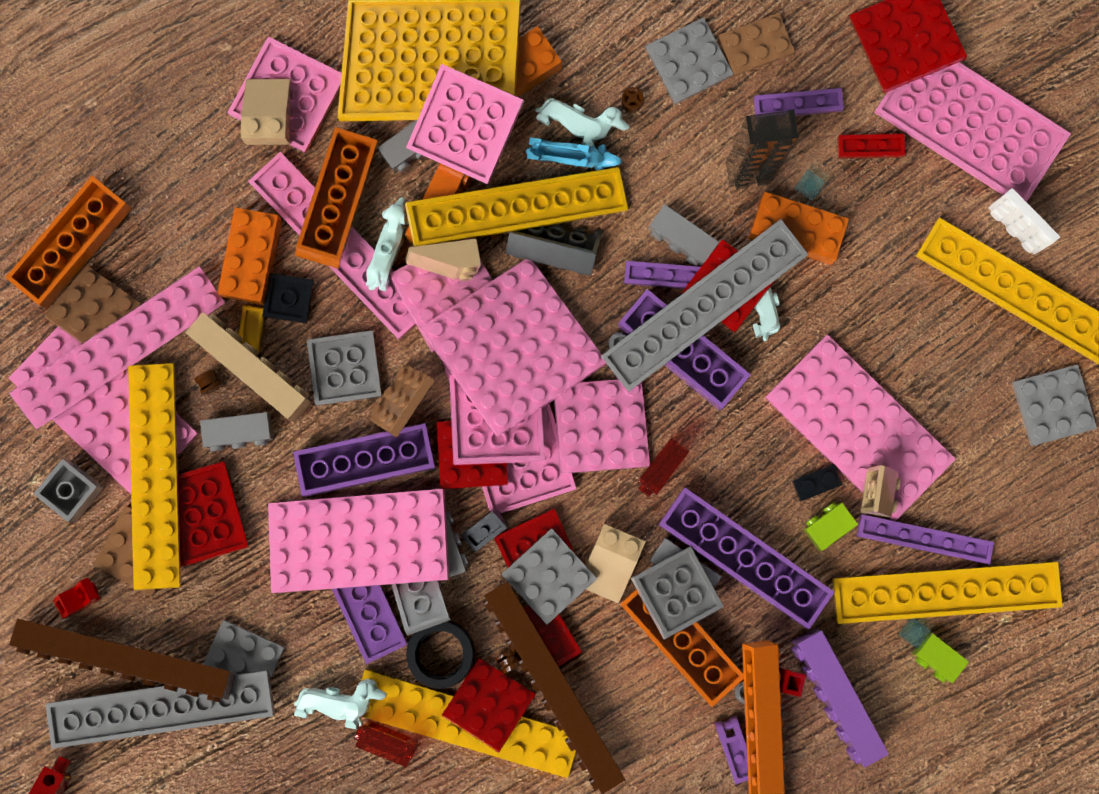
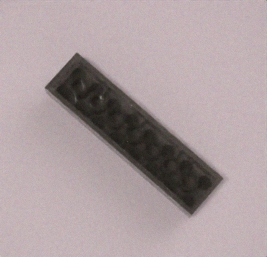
(761, 148)

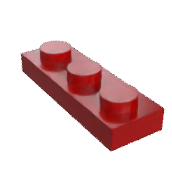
(871, 146)

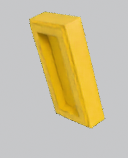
(252, 326)

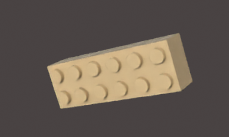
(247, 366)

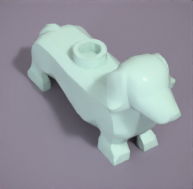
(580, 124)
(388, 246)
(768, 316)
(339, 705)

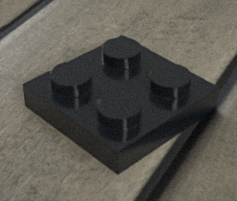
(288, 298)

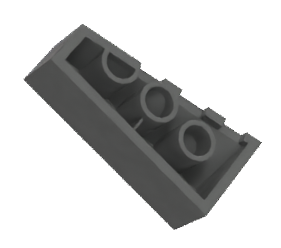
(556, 247)

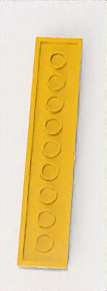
(516, 207)
(1012, 288)
(154, 477)
(947, 592)
(421, 711)

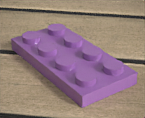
(370, 621)

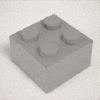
(68, 490)

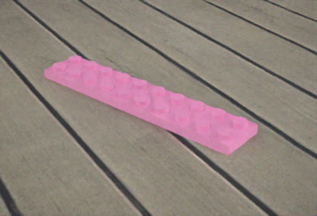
(290, 196)
(116, 348)

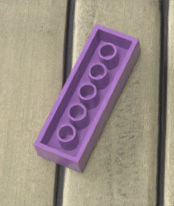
(699, 365)
(364, 460)
(840, 698)

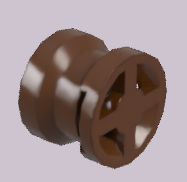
(634, 95)
(208, 382)
(508, 660)

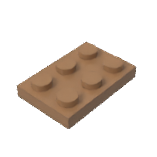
(756, 44)

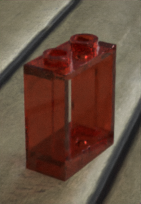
(662, 468)
(386, 743)

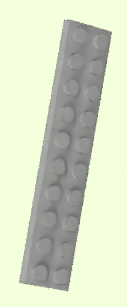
(704, 305)
(155, 711)

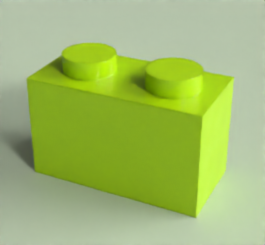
(829, 526)
(940, 658)

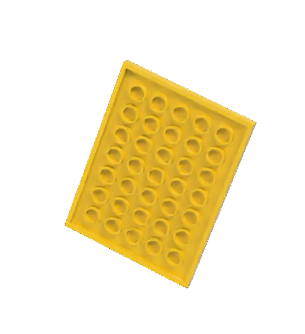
(400, 45)

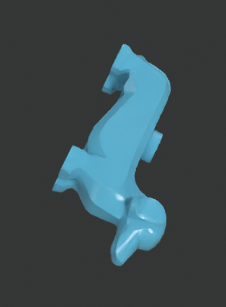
(571, 154)

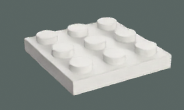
(1023, 222)

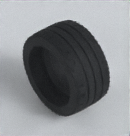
(452, 679)

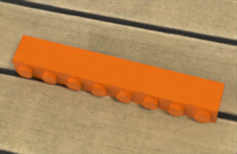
(763, 717)

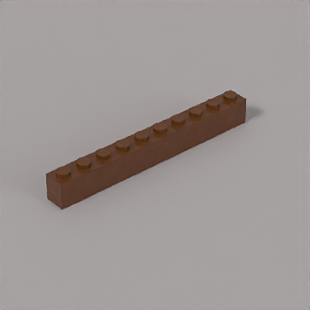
(122, 659)
(554, 687)

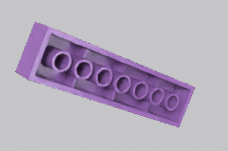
(746, 558)

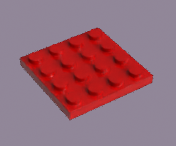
(906, 40)
(208, 515)

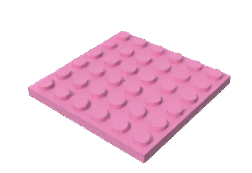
(513, 346)

